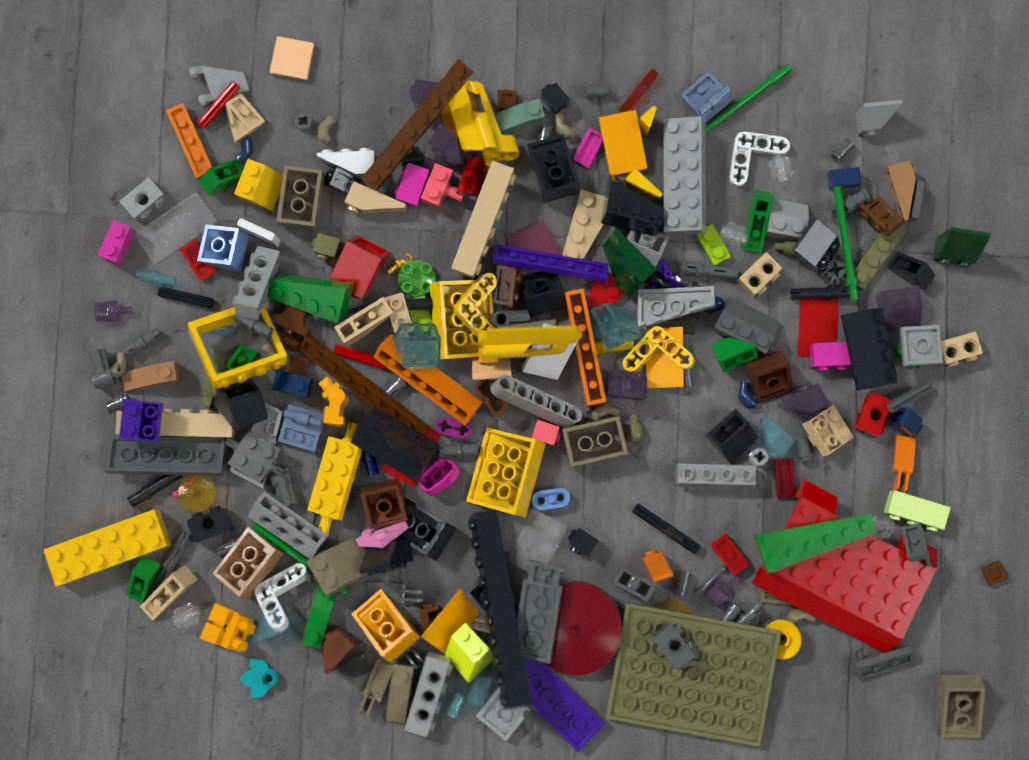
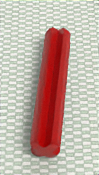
(218, 104)
(358, 356)

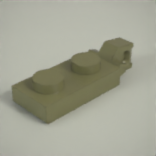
(219, 363)

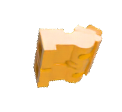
(338, 400)
(234, 634)

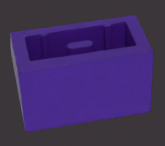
(141, 420)

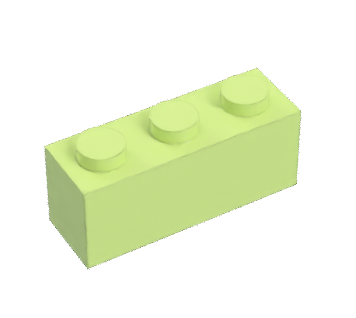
(916, 510)

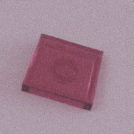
(536, 239)

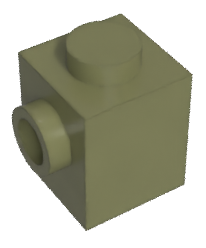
(326, 246)

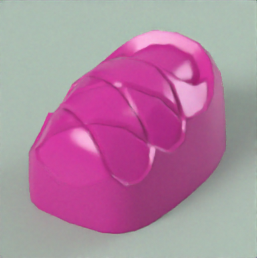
(439, 476)

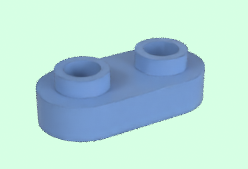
(551, 499)

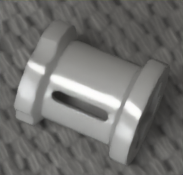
(762, 452)

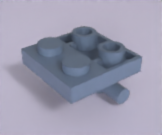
(707, 97)
(301, 428)

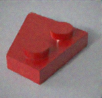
(473, 177)
(604, 293)

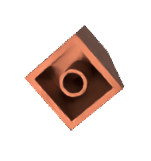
(769, 376)
(384, 503)
(336, 647)

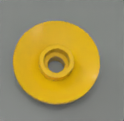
(794, 640)

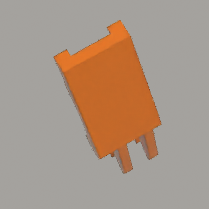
(903, 461)

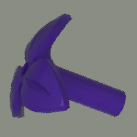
(664, 271)

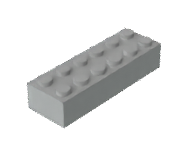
(684, 176)

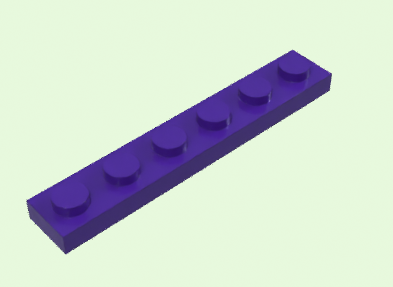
(550, 263)

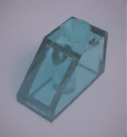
(774, 438)
(264, 629)

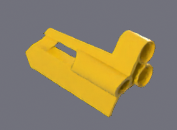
(480, 129)
(516, 341)

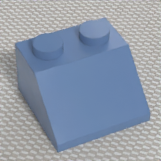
(223, 247)

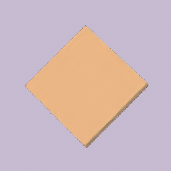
(292, 58)
(490, 370)

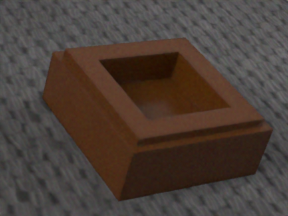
(506, 99)
(298, 365)
(994, 573)

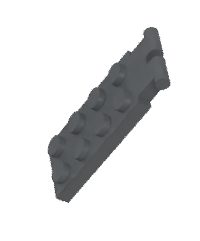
(539, 610)

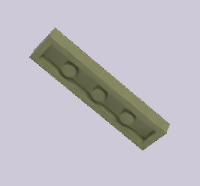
(876, 256)

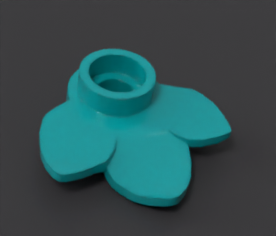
(256, 678)

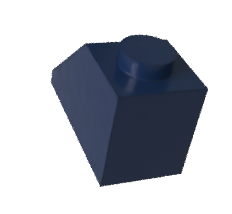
(292, 384)
(907, 422)

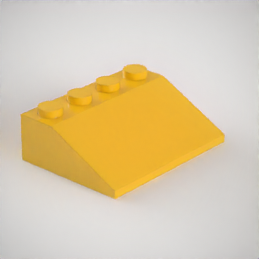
(456, 337)
(506, 472)

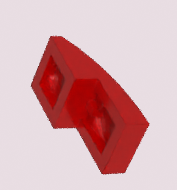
(191, 252)

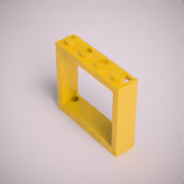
(241, 373)

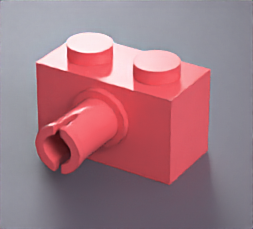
(440, 186)

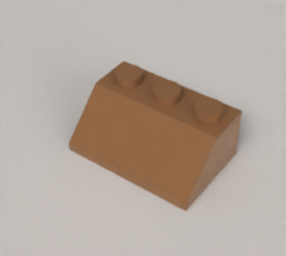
(248, 563)

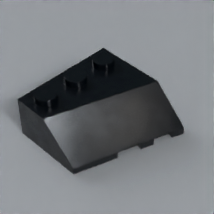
(631, 208)

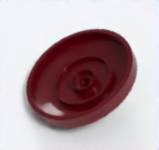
(586, 629)

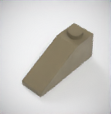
(400, 692)

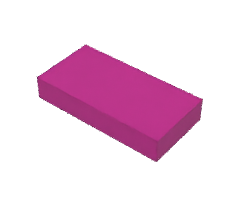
(588, 148)

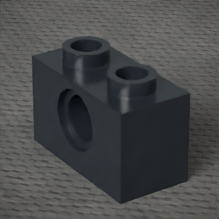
(198, 527)

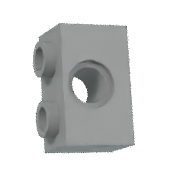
(132, 201)

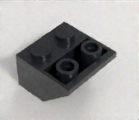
(241, 404)
(732, 436)
(386, 559)

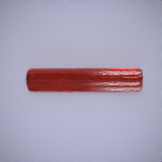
(639, 91)

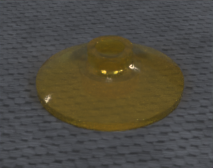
(187, 496)

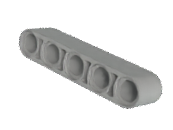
(527, 402)

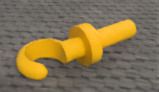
(398, 264)

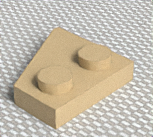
(242, 117)

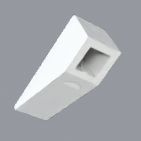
(350, 161)

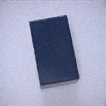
(845, 178)

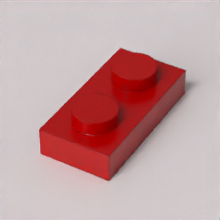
(729, 554)

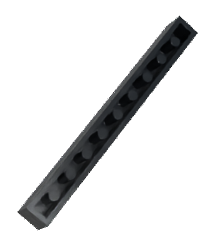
(500, 610)

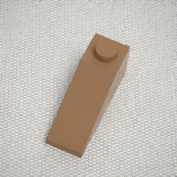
(901, 182)
(151, 376)

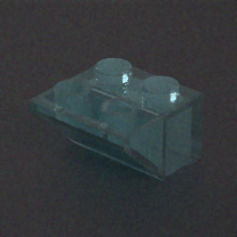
(614, 325)
(418, 345)

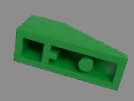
(758, 220)
(319, 620)

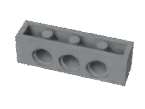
(256, 283)
(715, 474)
(287, 525)
(417, 723)

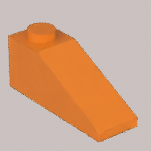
(656, 566)

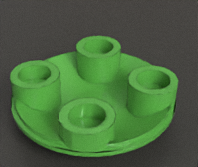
(416, 277)

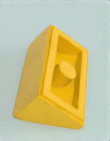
(646, 120)

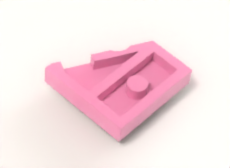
(381, 536)

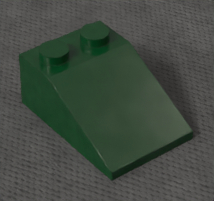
(960, 246)
(627, 263)

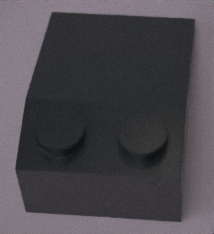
(553, 168)
(426, 531)

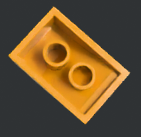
(385, 626)

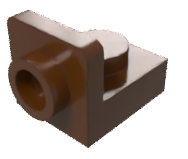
(427, 619)

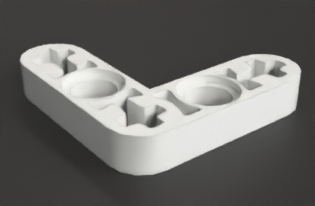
(746, 150)
(273, 591)

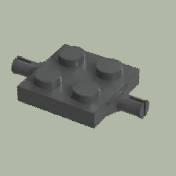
(255, 457)

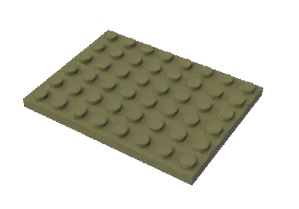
(713, 695)

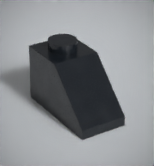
(911, 270)

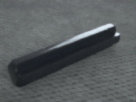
(185, 297)

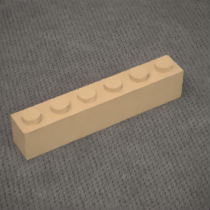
(482, 220)
(190, 424)

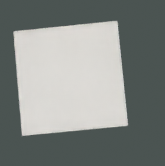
(258, 232)

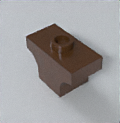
(292, 321)

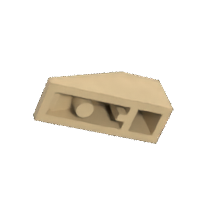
(370, 201)
(363, 322)
(168, 592)

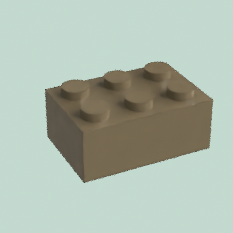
(300, 197)
(594, 441)

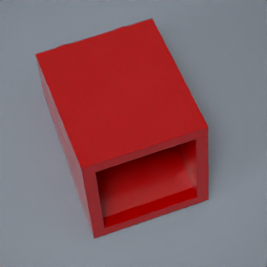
(361, 264)

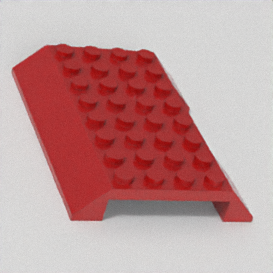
(857, 587)

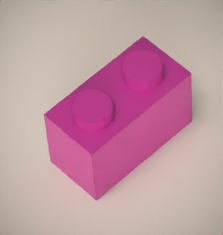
(412, 185)
(116, 242)
(829, 355)

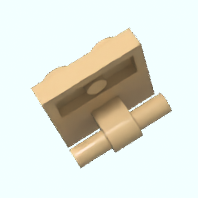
(827, 431)

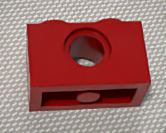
(865, 423)

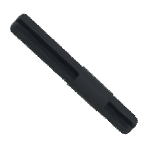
(666, 528)

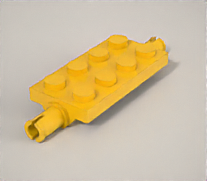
(335, 478)

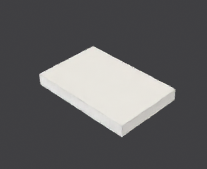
(547, 365)

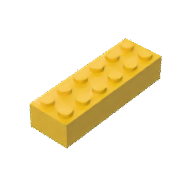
(107, 547)

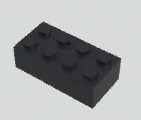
(395, 443)

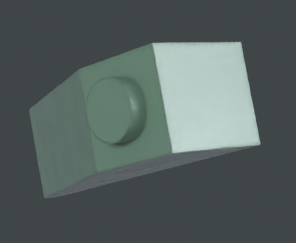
(520, 116)

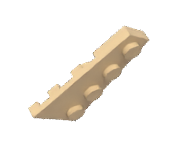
(584, 225)

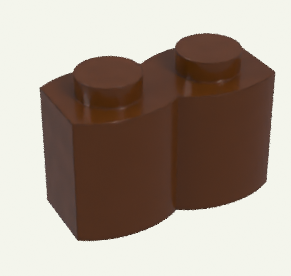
(495, 405)

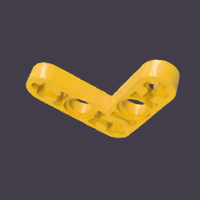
(472, 305)
(654, 345)

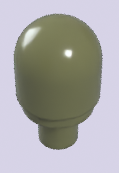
(786, 247)
(634, 429)

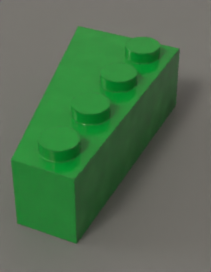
(316, 296)

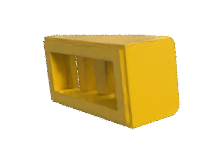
(639, 182)

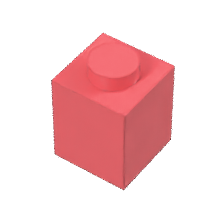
(546, 433)

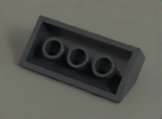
(869, 349)

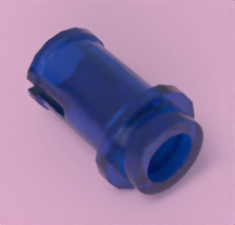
(371, 464)

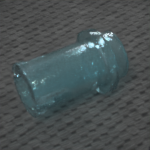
(455, 705)

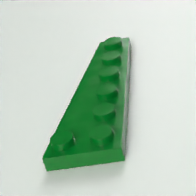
(800, 543)

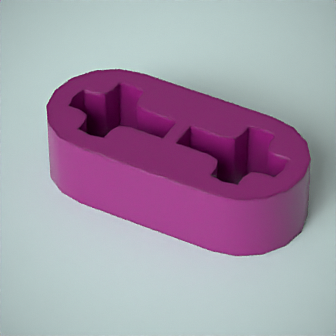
(451, 432)

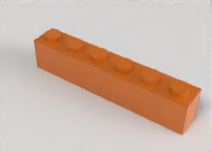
(585, 348)
(431, 383)

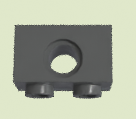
(633, 583)
(677, 656)

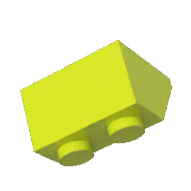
(468, 652)

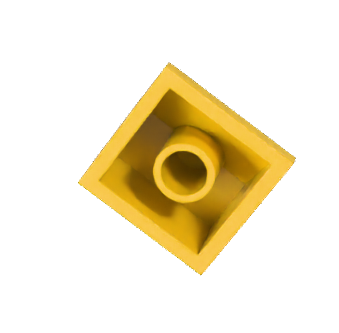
(259, 185)

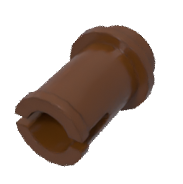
(289, 341)

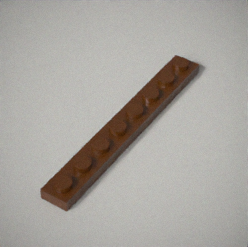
(417, 125)
(358, 383)

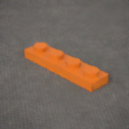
(189, 139)

